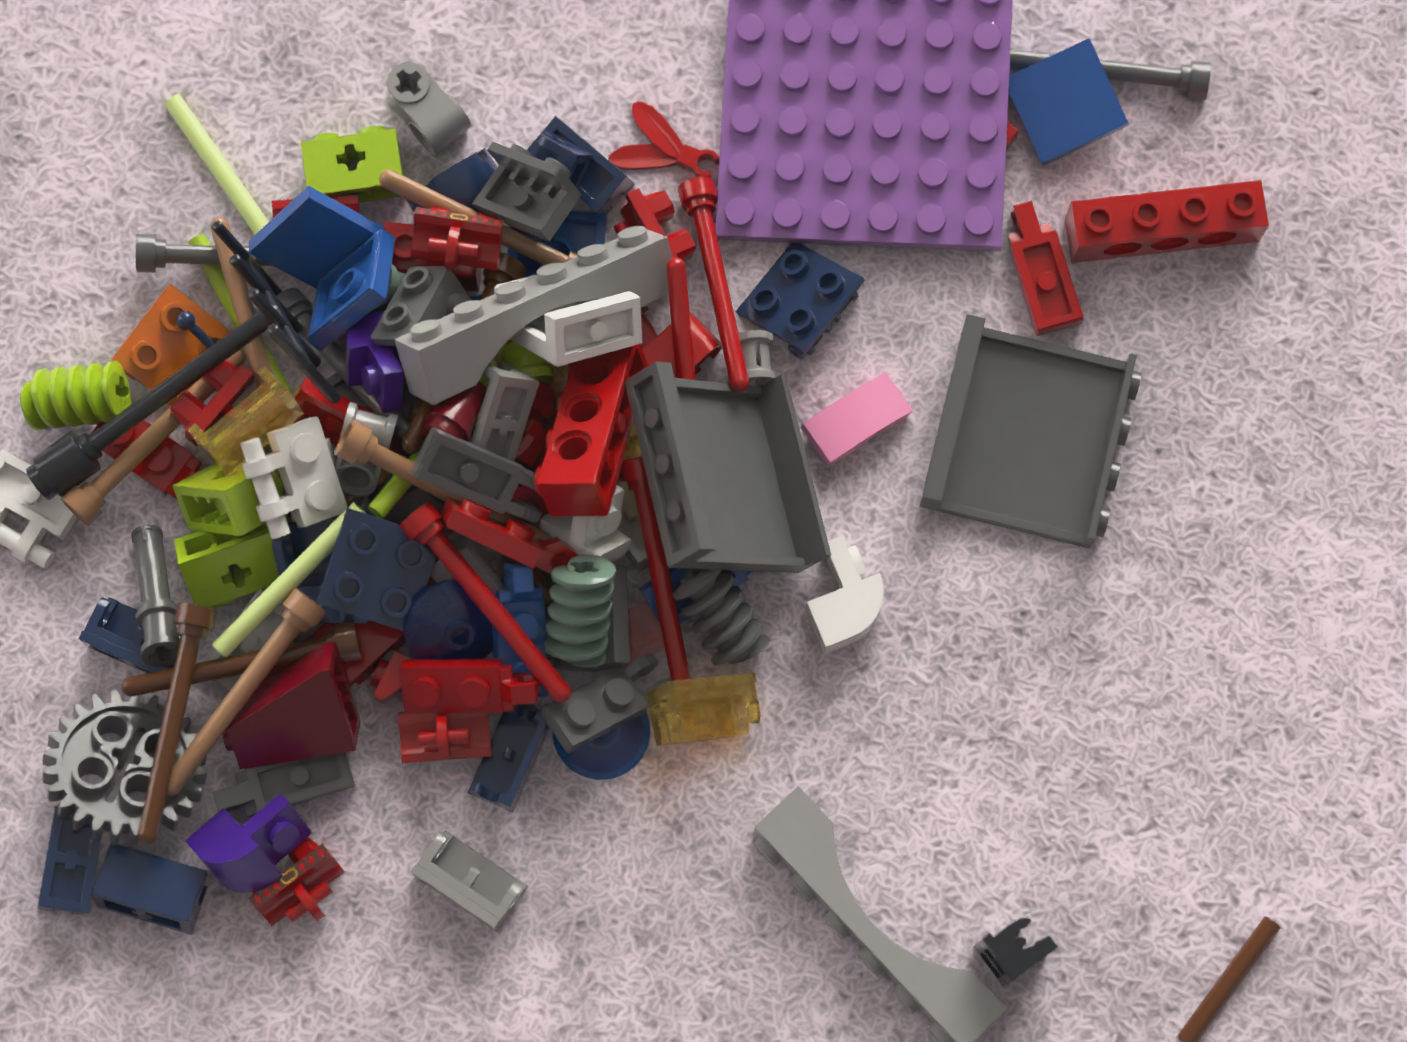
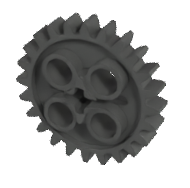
(82, 751)

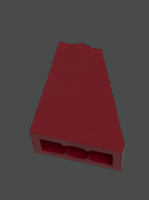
(297, 714)

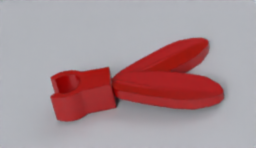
(665, 147)

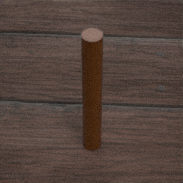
(1229, 981)

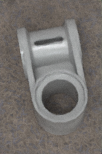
(431, 112)
(361, 478)

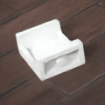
(583, 328)

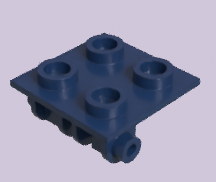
(801, 298)
(375, 570)

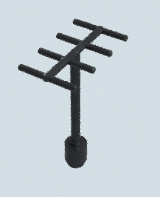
(76, 457)

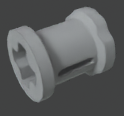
(757, 356)

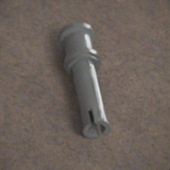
(157, 609)

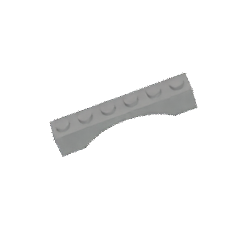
(455, 350)
(949, 997)

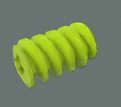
(75, 395)

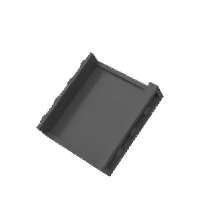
(1030, 435)
(727, 473)

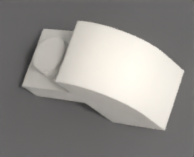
(592, 533)
(853, 608)

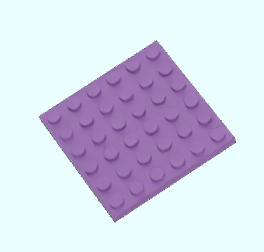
(865, 123)

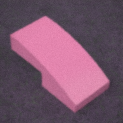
(856, 419)

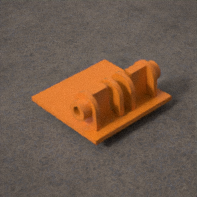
(159, 346)

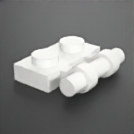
(306, 473)
(24, 500)

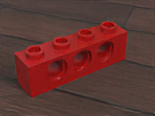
(1166, 221)
(589, 435)

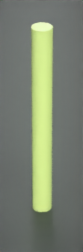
(216, 163)
(280, 588)

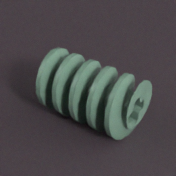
(581, 611)

